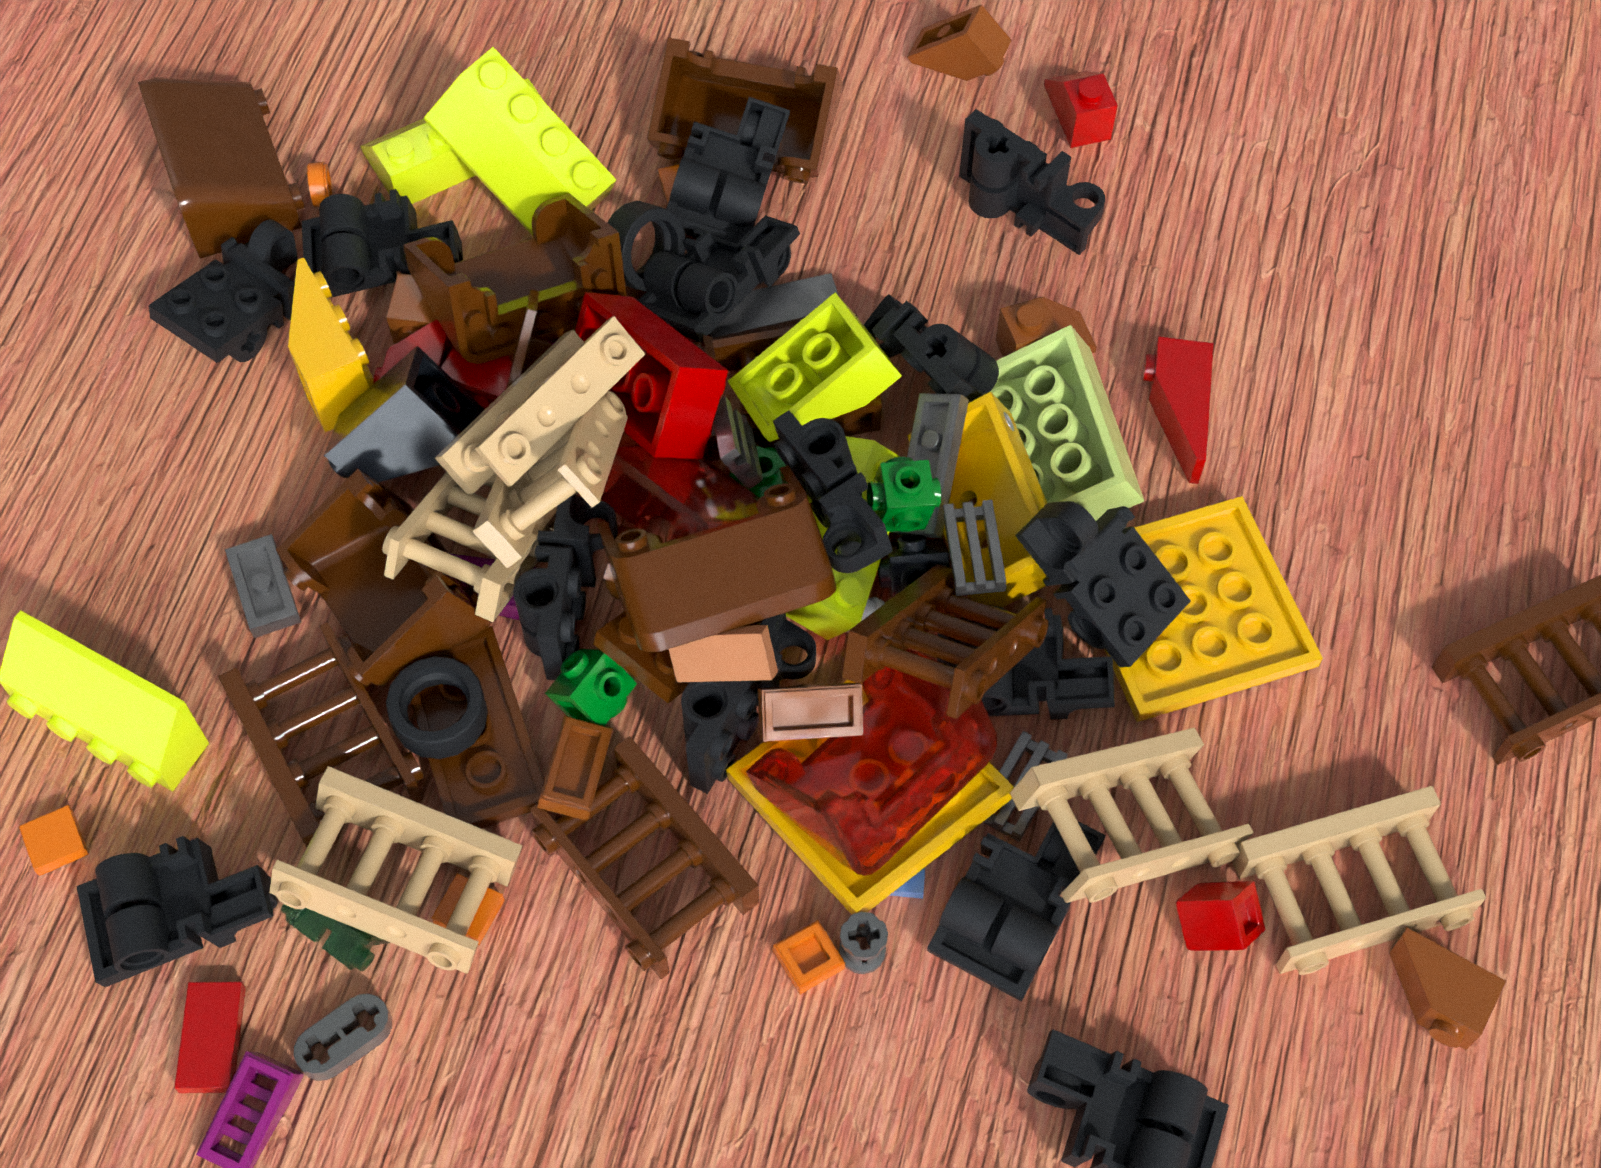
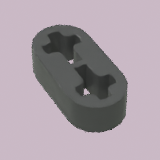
(335, 1027)

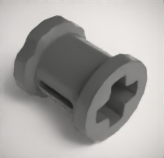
(876, 935)

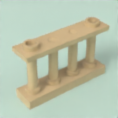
(540, 406)
(572, 465)
(492, 582)
(1129, 766)
(412, 824)
(1363, 830)

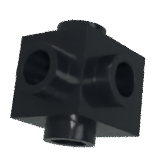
(910, 560)

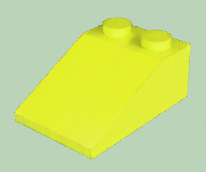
(815, 370)

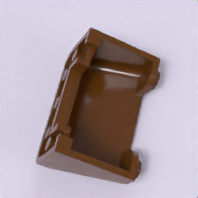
(716, 95)
(219, 159)
(486, 296)
(386, 618)

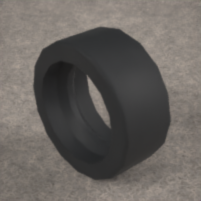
(629, 221)
(429, 673)

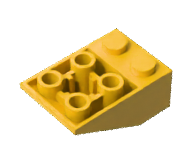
(322, 350)

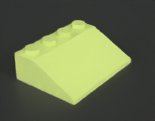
(1067, 423)

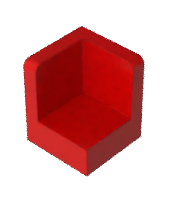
(1220, 916)

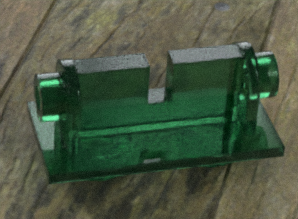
(345, 942)

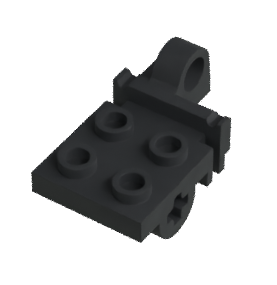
(727, 173)
(1014, 176)
(363, 244)
(715, 275)
(232, 303)
(939, 350)
(828, 475)
(1107, 576)
(552, 596)
(1050, 678)
(725, 712)
(161, 905)
(1008, 910)
(1128, 1112)

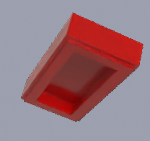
(210, 1037)

